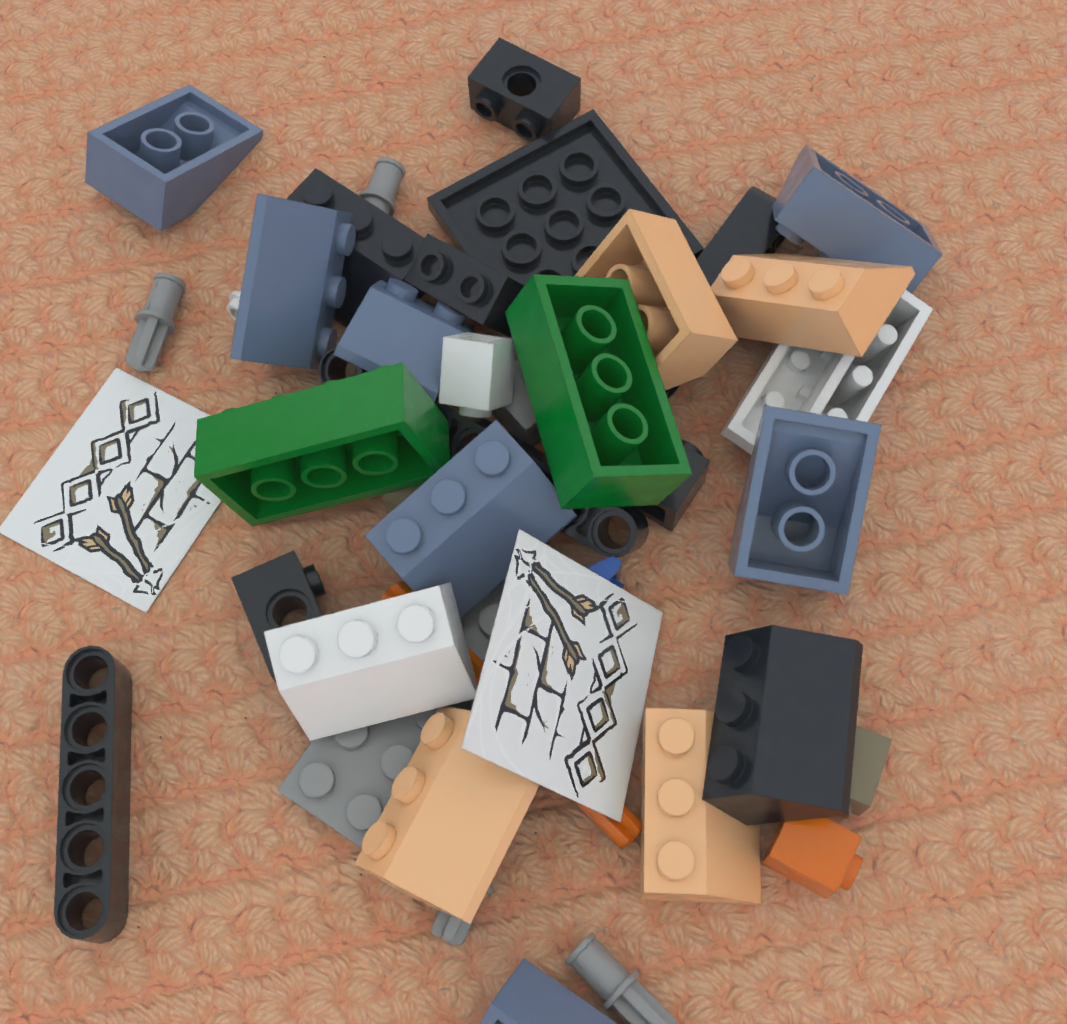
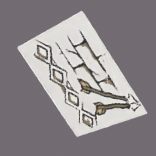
(119, 493)
(564, 678)

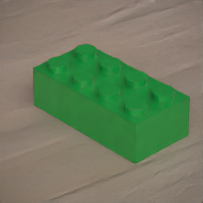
(596, 392)
(322, 445)

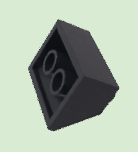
(381, 246)
(784, 726)

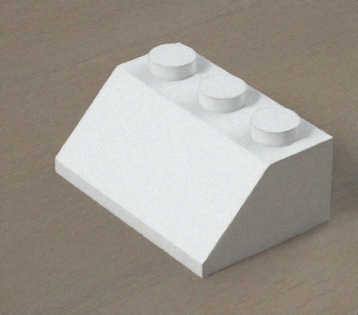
(373, 662)

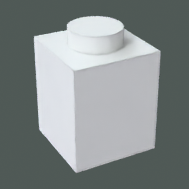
(477, 373)

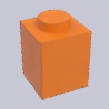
(815, 855)

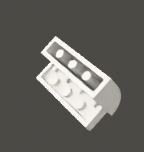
(828, 380)

